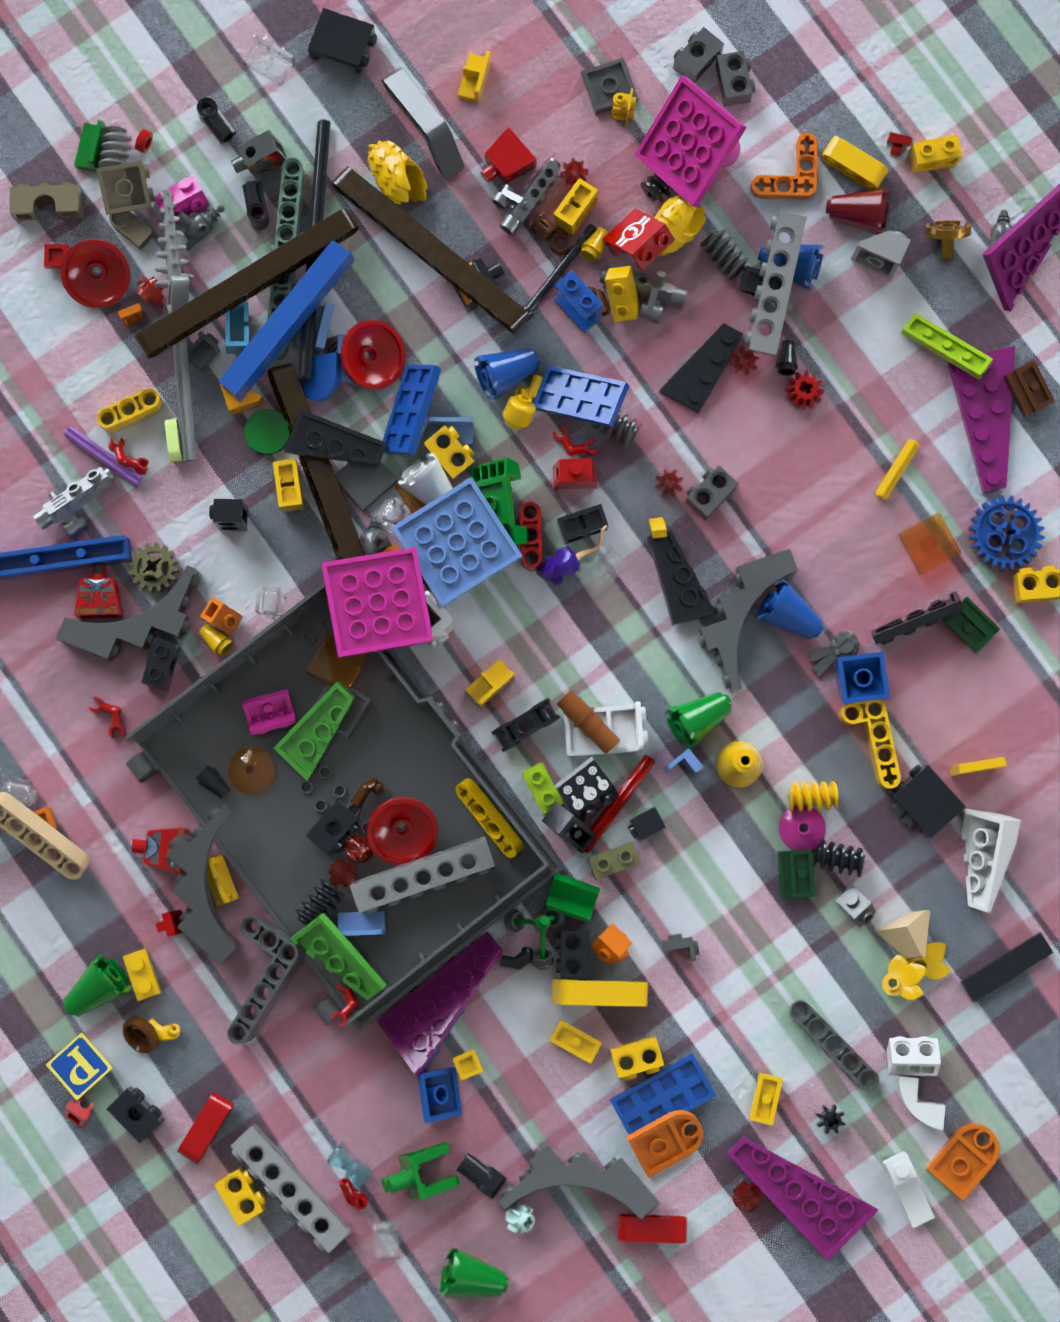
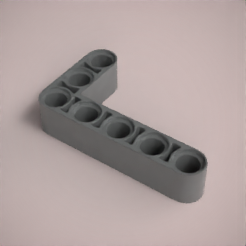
(426, 121)
(268, 979)

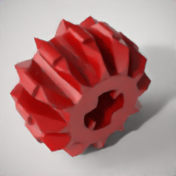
(807, 383)

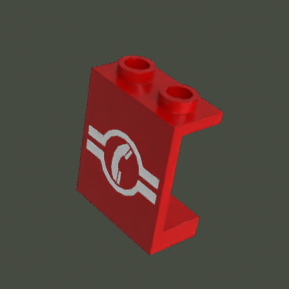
(639, 237)

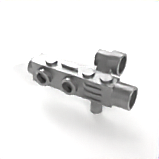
(532, 195)
(656, 293)
(77, 494)

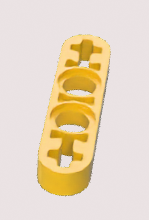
(506, 838)

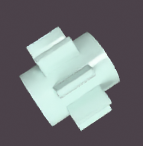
(520, 1218)

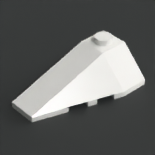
(989, 847)

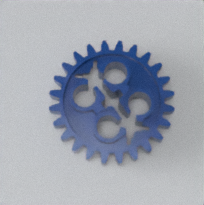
(985, 529)

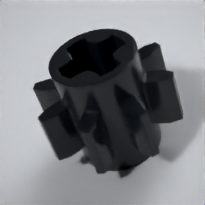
(832, 1125)

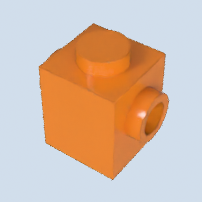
(221, 616)
(611, 945)

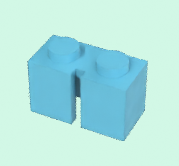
(237, 329)

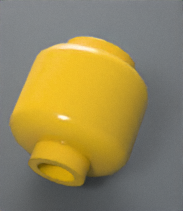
(519, 412)

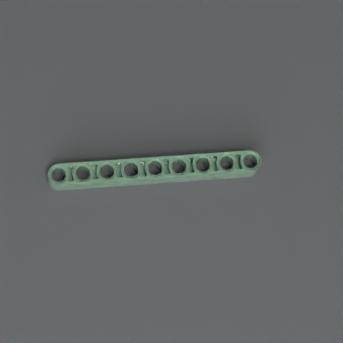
(287, 225)

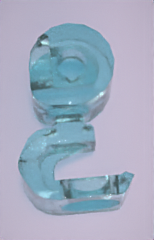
(356, 1171)

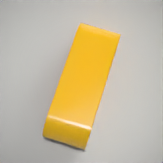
(854, 163)
(141, 411)

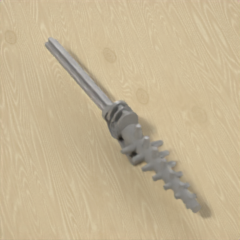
(177, 296)

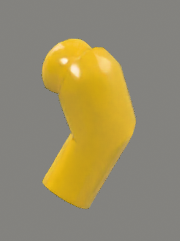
(532, 390)

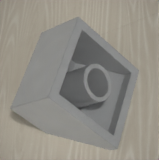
(882, 252)

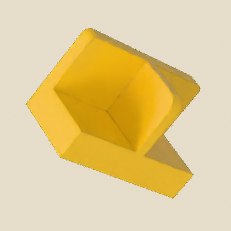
(474, 77)
(490, 683)

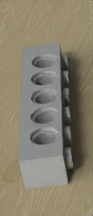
(794, 226)
(367, 902)
(288, 1173)

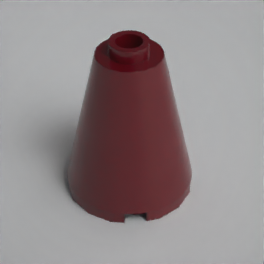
(860, 210)

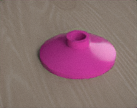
(790, 831)

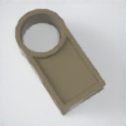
(134, 230)

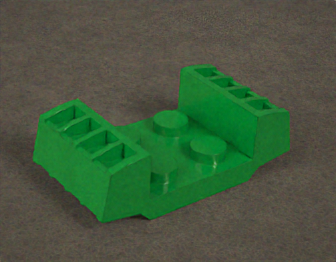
(495, 485)

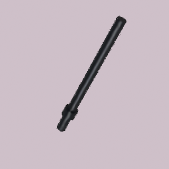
(558, 271)

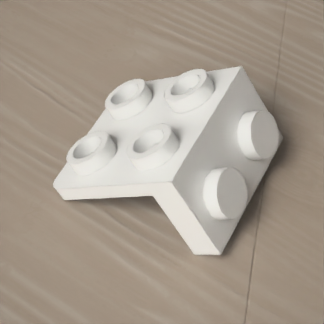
(443, 626)

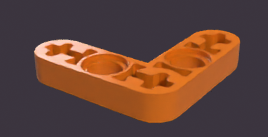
(800, 177)

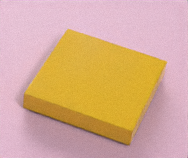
(977, 766)

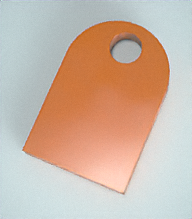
(665, 1141)
(964, 1162)

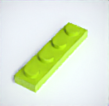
(947, 346)

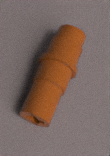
(588, 721)

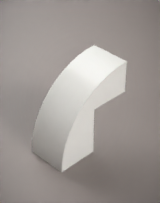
(926, 1112)

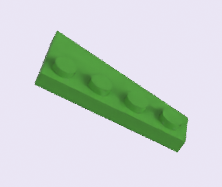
(312, 734)
(331, 947)

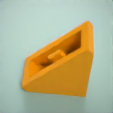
(249, 402)

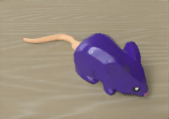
(565, 562)

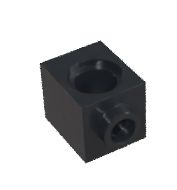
(646, 824)

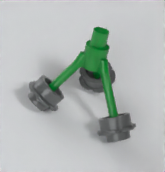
(516, 921)

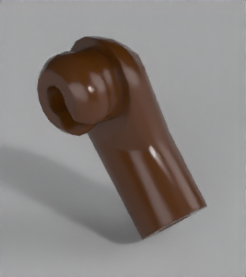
(364, 790)

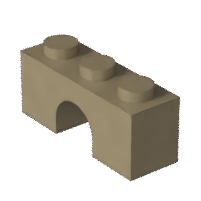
(27, 199)

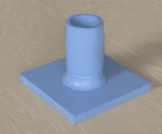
(457, 542)

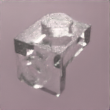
(386, 1241)

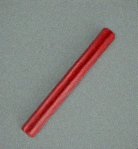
(625, 793)

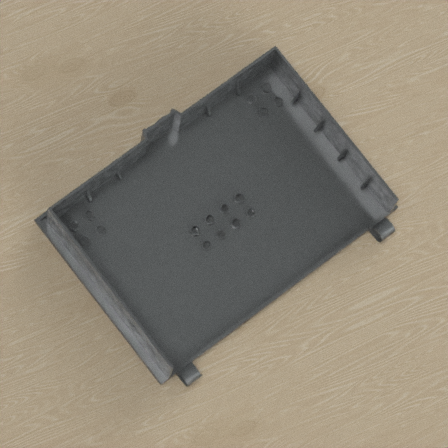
(399, 742)

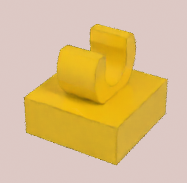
(467, 1064)

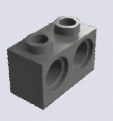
(729, 78)
(715, 495)

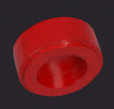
(144, 141)

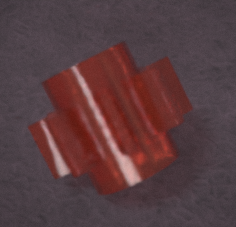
(574, 166)
(149, 291)
(742, 366)
(665, 488)
(358, 848)
(342, 873)
(747, 1196)

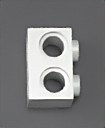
(913, 1062)

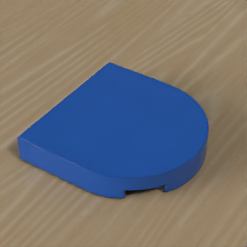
(324, 378)

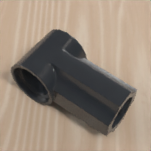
(215, 121)
(256, 204)
(486, 1178)

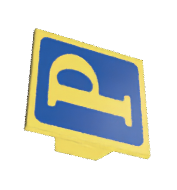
(79, 1066)

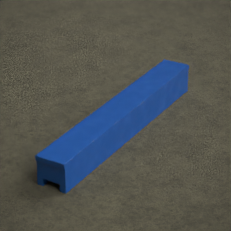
(286, 320)
(65, 557)

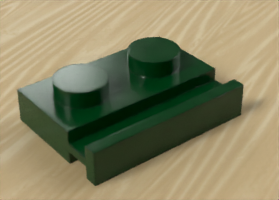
(972, 626)
(796, 874)

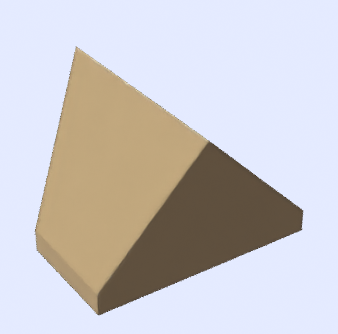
(908, 934)

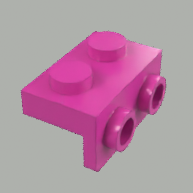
(187, 196)
(269, 712)

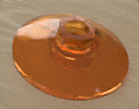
(263, 770)

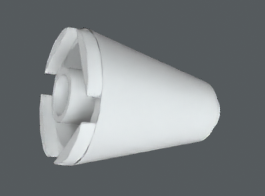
(426, 479)

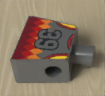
(260, 154)

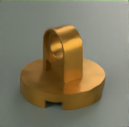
(947, 231)

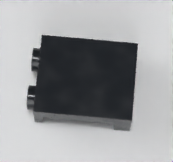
(342, 39)
(927, 800)

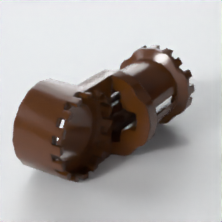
(550, 233)

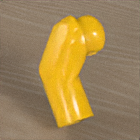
(166, 1032)

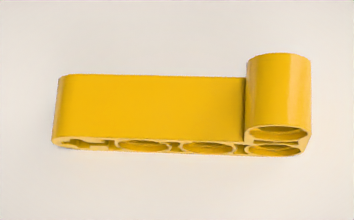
(874, 743)
(599, 992)

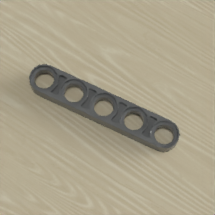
(844, 1051)

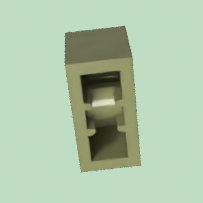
(613, 860)

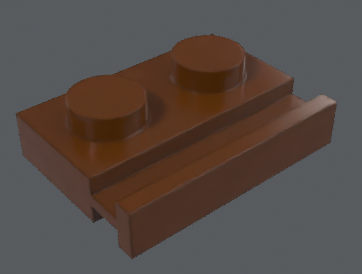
(1029, 388)

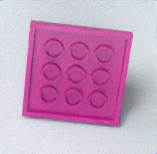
(691, 141)
(377, 602)

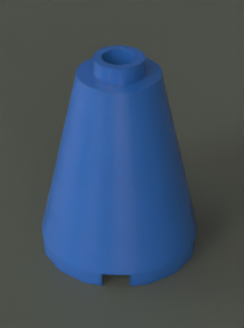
(807, 265)
(505, 370)
(790, 612)

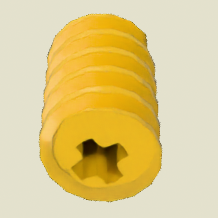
(813, 796)

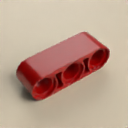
(533, 525)
(205, 1128)
(652, 1228)

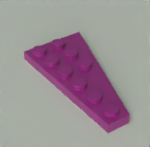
(1023, 248)
(987, 417)
(429, 1012)
(811, 1204)

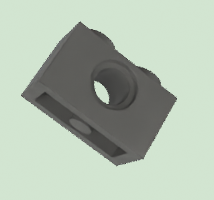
(701, 42)

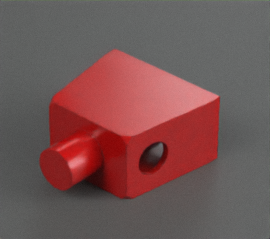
(507, 159)
(574, 474)

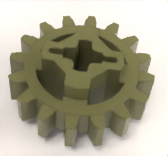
(146, 572)

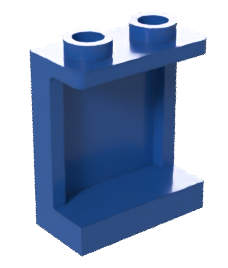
(578, 302)

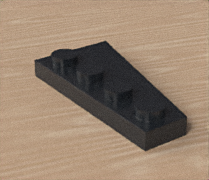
(699, 375)
(328, 440)
(680, 587)
(918, 618)

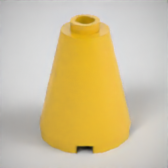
(730, 766)

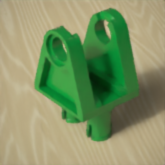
(410, 1178)

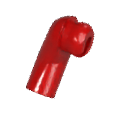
(353, 1196)

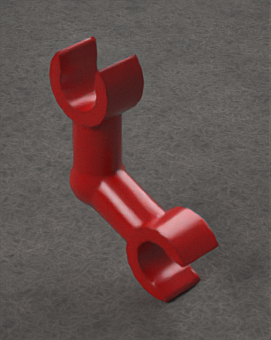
(570, 448)
(139, 465)
(115, 711)
(352, 1004)

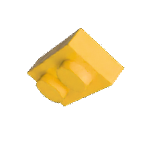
(142, 974)
(575, 1041)
(765, 1098)

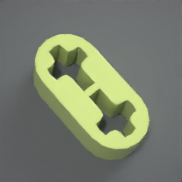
(173, 440)

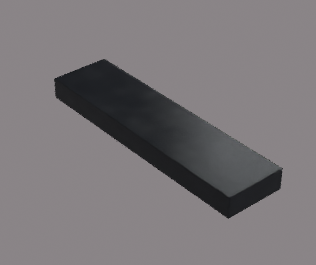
(1006, 967)

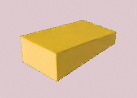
(658, 527)

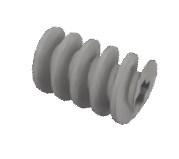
(113, 146)

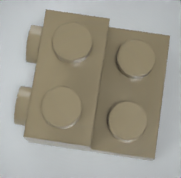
(125, 187)

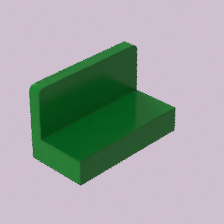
(90, 146)
(572, 897)

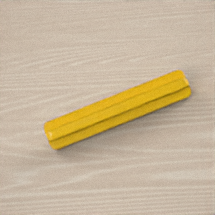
(897, 469)

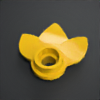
(932, 961)
(907, 978)

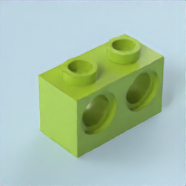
(542, 787)

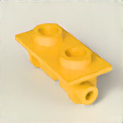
(624, 106)
(221, 881)

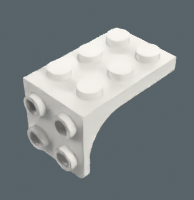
(622, 720)

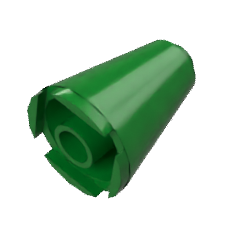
(697, 718)
(98, 985)
(470, 1277)

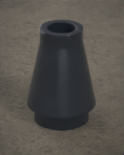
(787, 359)
(212, 781)

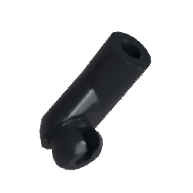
(519, 961)

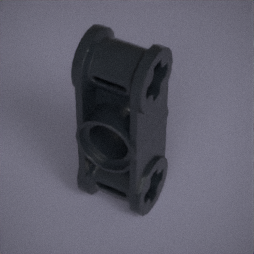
(513, 730)

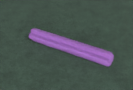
(103, 456)

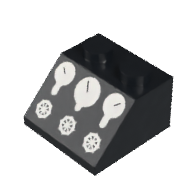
(586, 790)

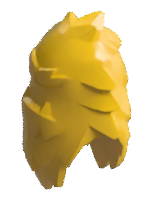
(396, 173)
(682, 221)

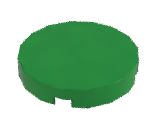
(267, 432)

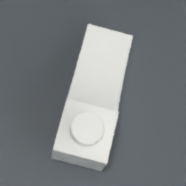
(908, 1189)

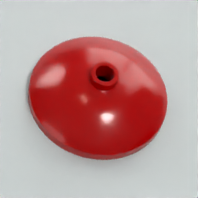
(87, 286)
(384, 350)
(407, 843)

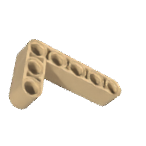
(48, 840)

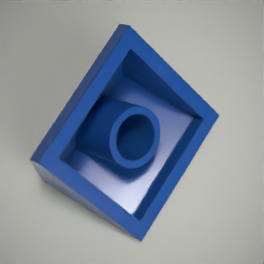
(862, 677)
(439, 1094)

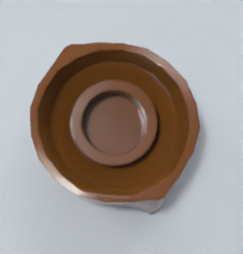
(140, 1035)

